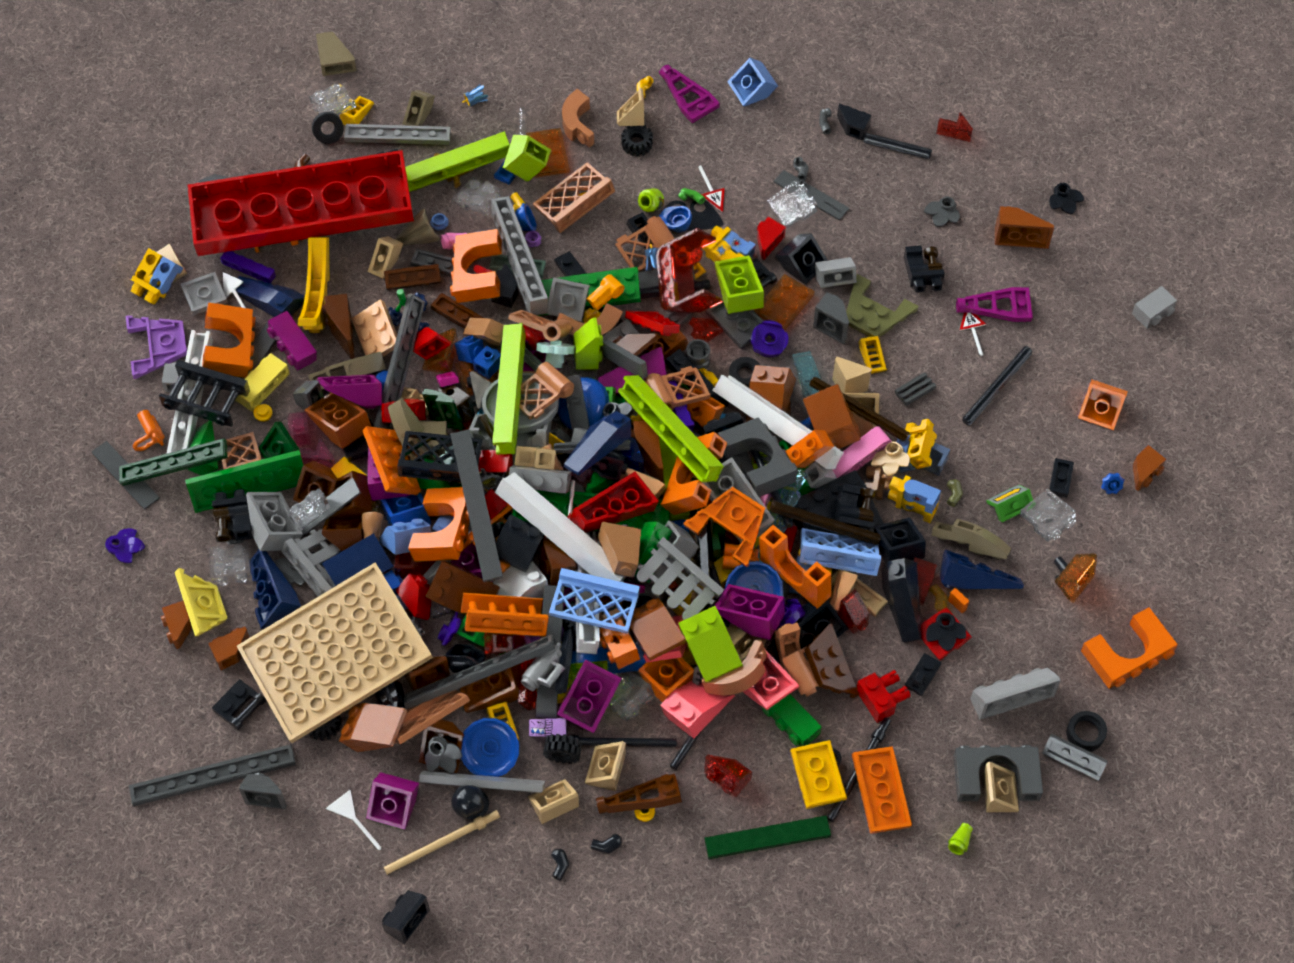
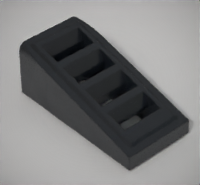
(632, 222)

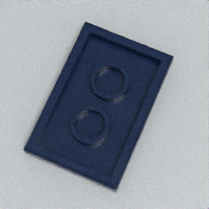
(356, 559)

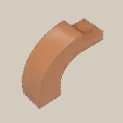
(573, 107)
(608, 320)
(787, 641)
(742, 677)

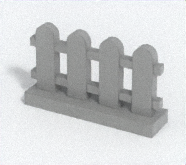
(309, 564)
(674, 570)

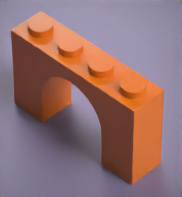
(466, 250)
(239, 323)
(685, 495)
(449, 541)
(811, 584)
(1116, 669)

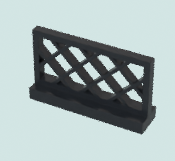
(432, 471)

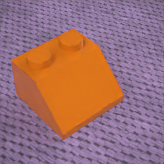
(1102, 404)
(666, 676)

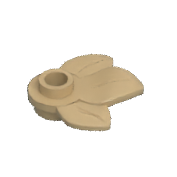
(891, 461)

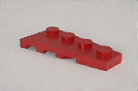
(653, 320)

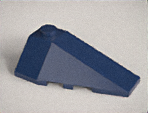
(270, 297)
(599, 441)
(963, 574)
(273, 591)

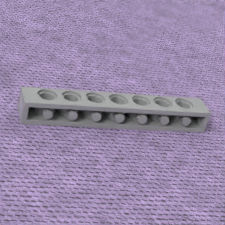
(519, 256)

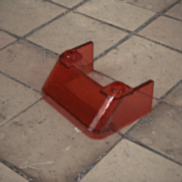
(676, 273)

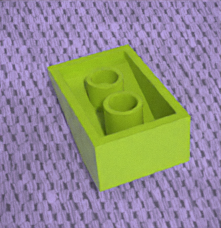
(739, 284)
(710, 644)

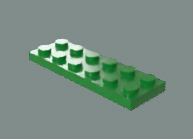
(628, 277)
(259, 476)

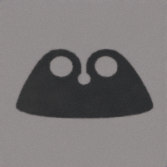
(703, 220)

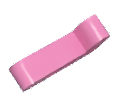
(861, 451)

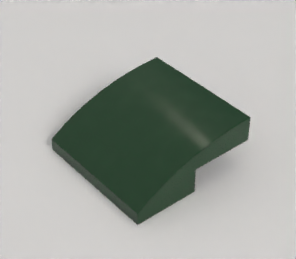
(442, 408)
(718, 535)

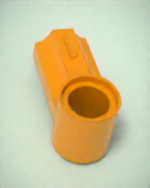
(608, 289)

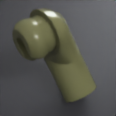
(955, 486)

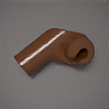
(302, 161)

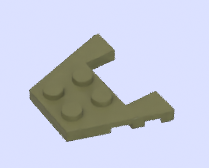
(871, 316)

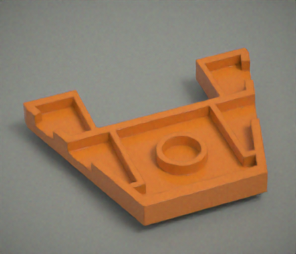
(737, 515)

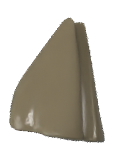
(418, 231)

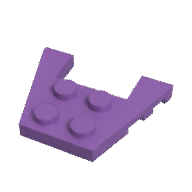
(165, 342)

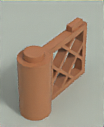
(656, 232)
(551, 329)
(552, 382)
(664, 390)
(236, 443)
(801, 672)

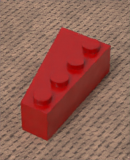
(615, 504)

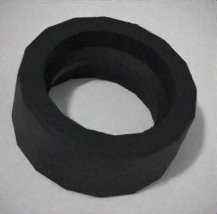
(1093, 718)

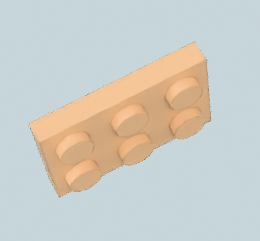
(375, 329)

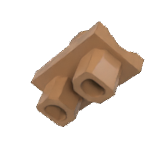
(880, 480)

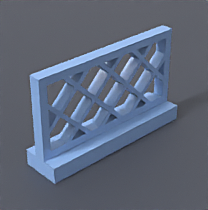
(842, 558)
(598, 586)

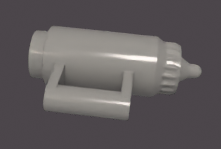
(541, 668)

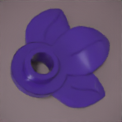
(127, 545)
(447, 632)

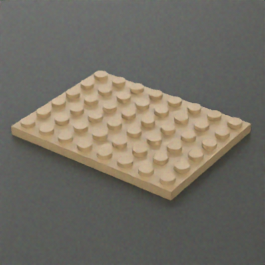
(334, 652)

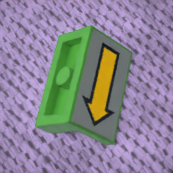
(1010, 502)

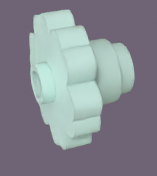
(555, 351)

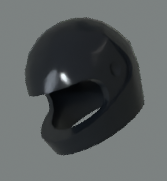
(469, 801)

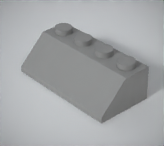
(733, 477)
(1015, 692)

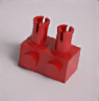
(876, 697)

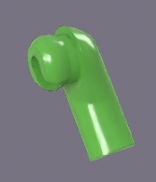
(692, 194)

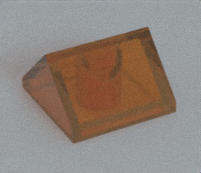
(443, 361)
(1077, 575)

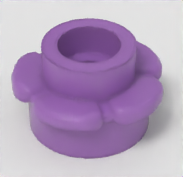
(533, 235)

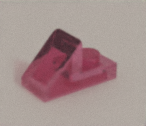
(321, 455)

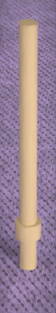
(478, 823)

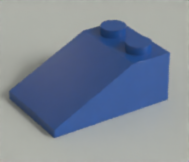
(404, 509)

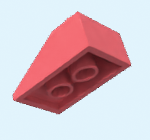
(773, 685)
(693, 707)

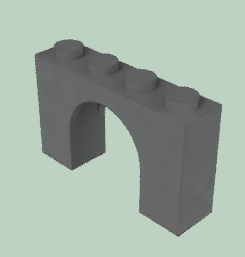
(756, 436)
(1021, 760)

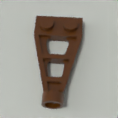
(667, 789)

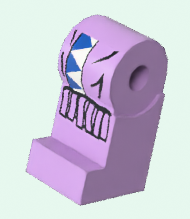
(546, 727)

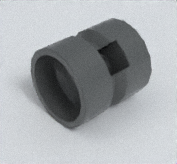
(699, 353)

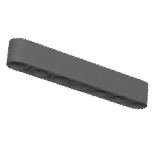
(547, 697)

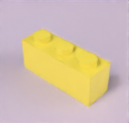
(263, 381)

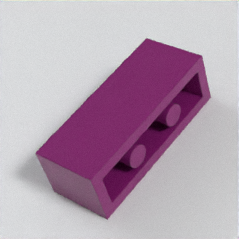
(291, 341)

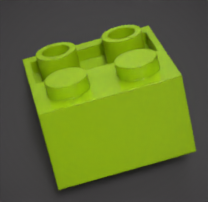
(526, 157)
(588, 345)

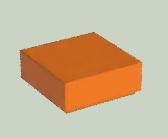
(958, 600)

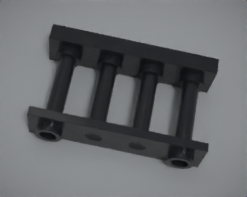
(202, 377)

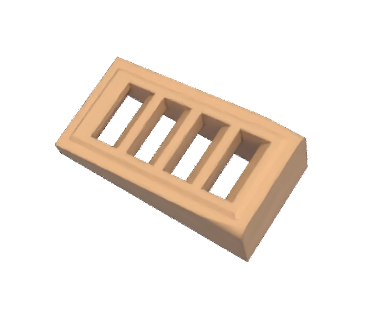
(654, 485)
(842, 586)

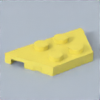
(201, 601)

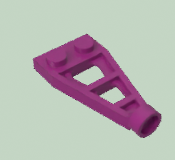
(697, 109)
(1019, 298)

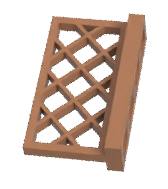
(581, 204)
(428, 713)

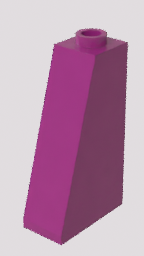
(655, 364)

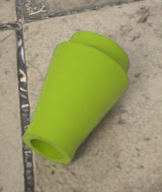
(960, 840)

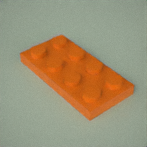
(386, 452)
(881, 790)

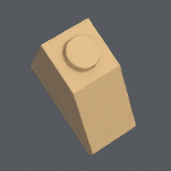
(384, 256)

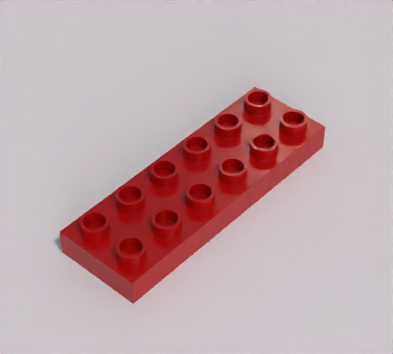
(299, 203)

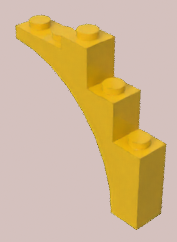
(316, 287)

